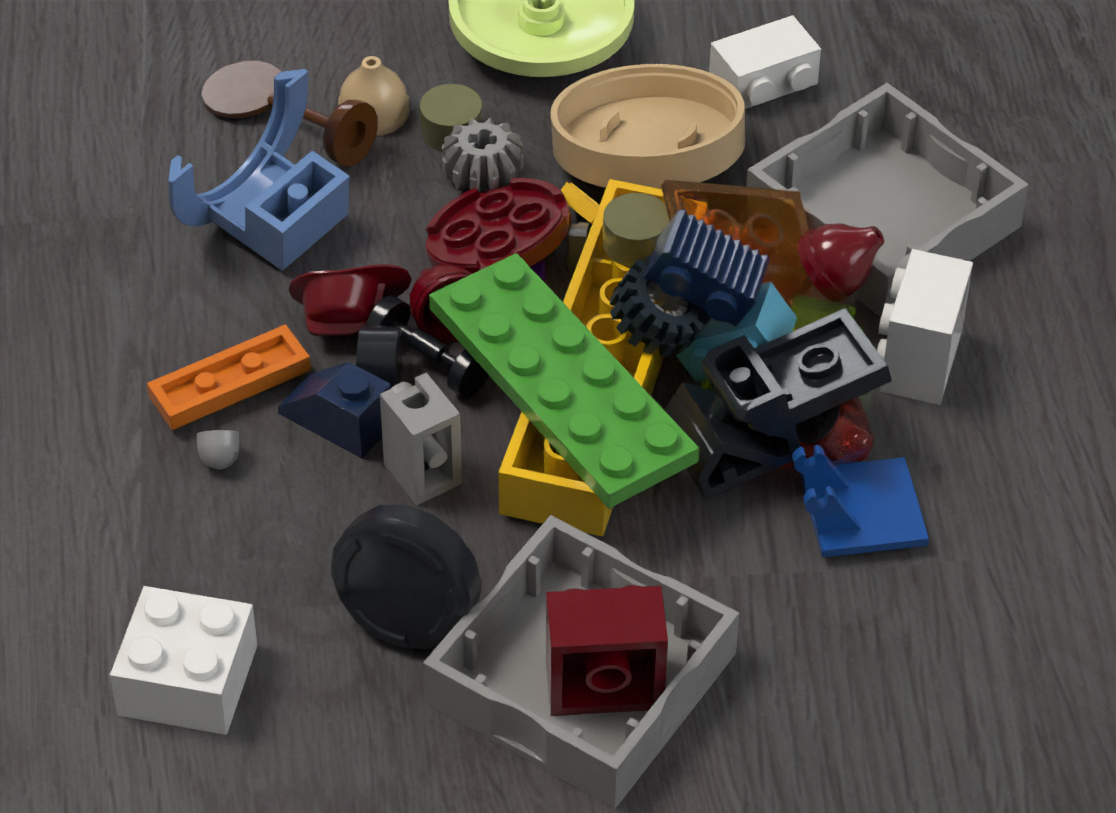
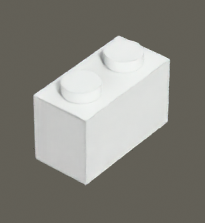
(767, 60)

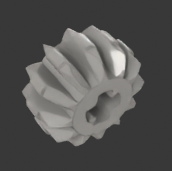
(482, 156)

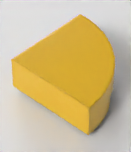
(580, 202)

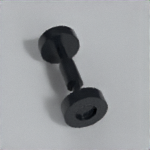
(465, 373)

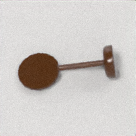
(248, 90)

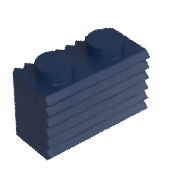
(707, 268)

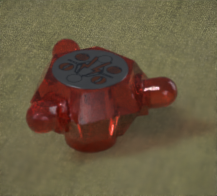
(839, 431)

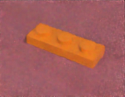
(228, 377)

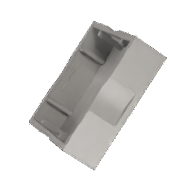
(906, 175)
(495, 671)

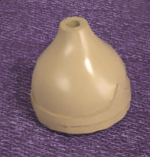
(380, 89)

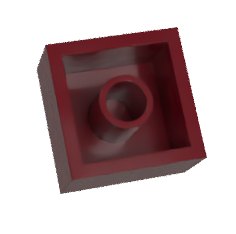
(605, 649)

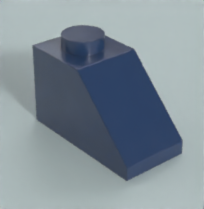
(339, 406)

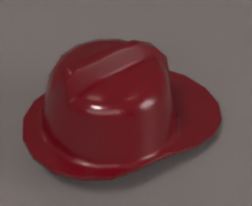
(343, 299)

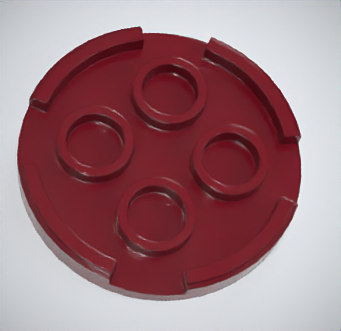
(495, 224)

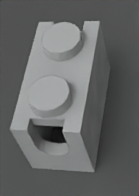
(418, 427)

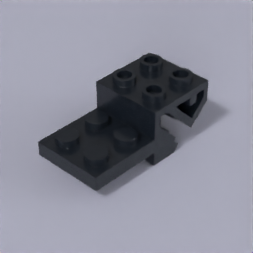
(768, 390)

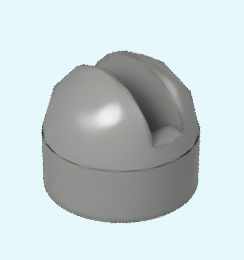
(218, 447)

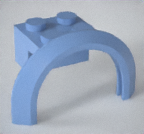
(269, 200)

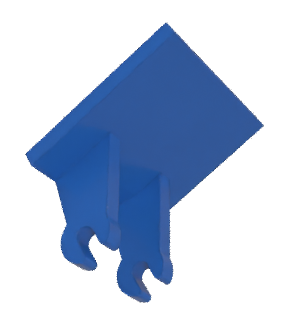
(860, 504)

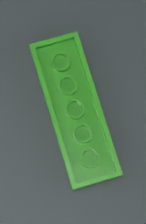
(564, 380)

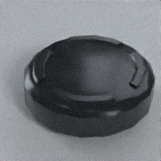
(405, 576)

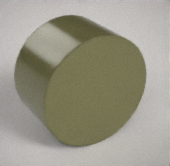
(446, 107)
(633, 226)

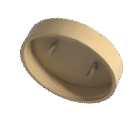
(648, 125)

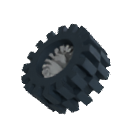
(647, 322)

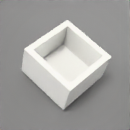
(924, 324)
(184, 660)

